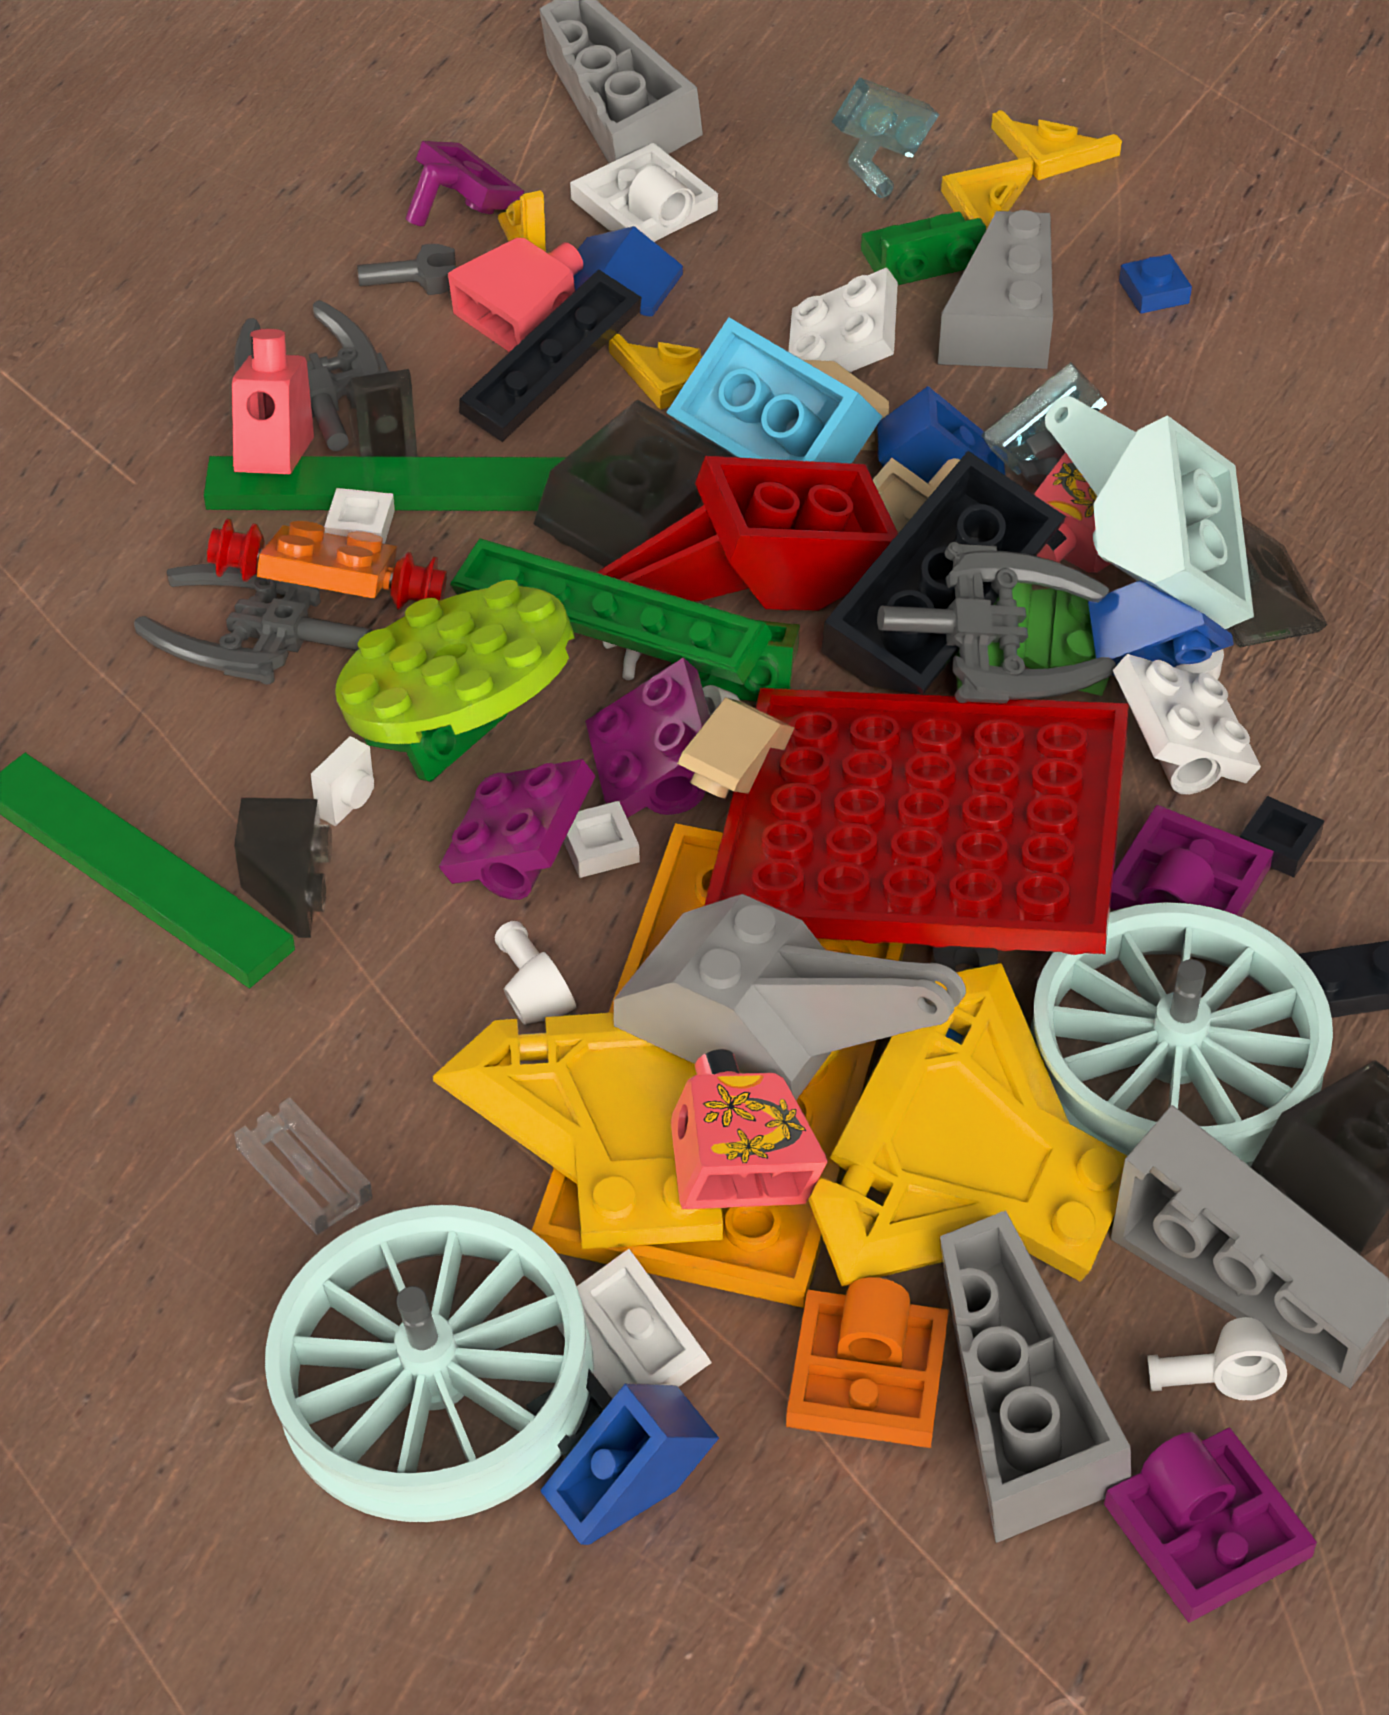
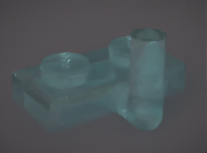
(884, 120)
(1009, 434)

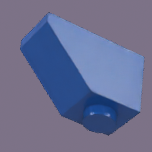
(928, 434)
(628, 1460)

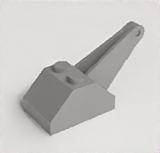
(772, 993)

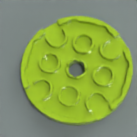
(454, 663)

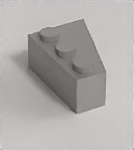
(1003, 298)

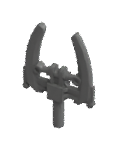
(354, 359)
(976, 623)
(277, 625)

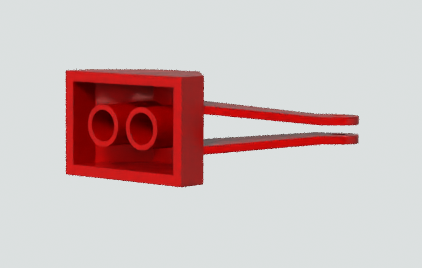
(768, 526)

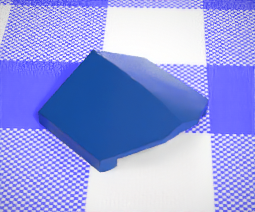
(632, 261)

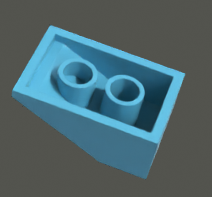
(771, 403)

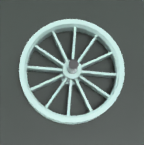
(1179, 1032)
(429, 1361)

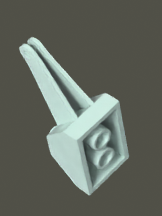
(1162, 507)

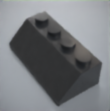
(969, 508)

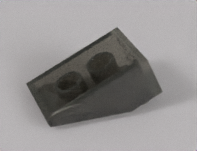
(624, 484)
(1335, 1157)

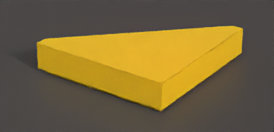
(1053, 145)
(987, 189)
(525, 219)
(658, 370)

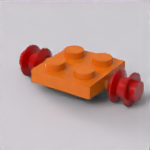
(325, 561)

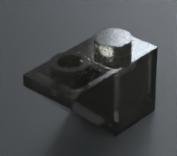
(280, 858)

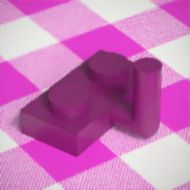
(458, 169)

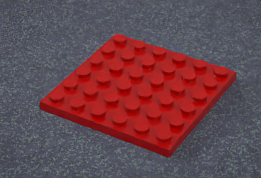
(933, 820)

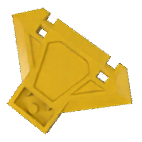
(592, 1115)
(962, 1138)

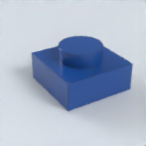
(1155, 283)

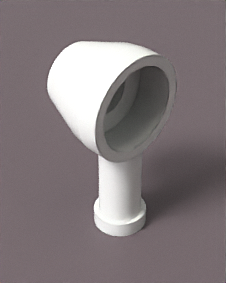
(538, 986)
(1243, 1367)

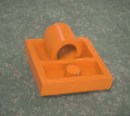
(868, 1364)

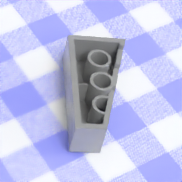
(618, 80)
(1249, 1248)
(1031, 1398)

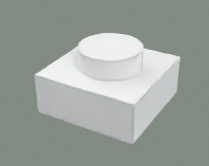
(360, 512)
(343, 780)
(601, 840)

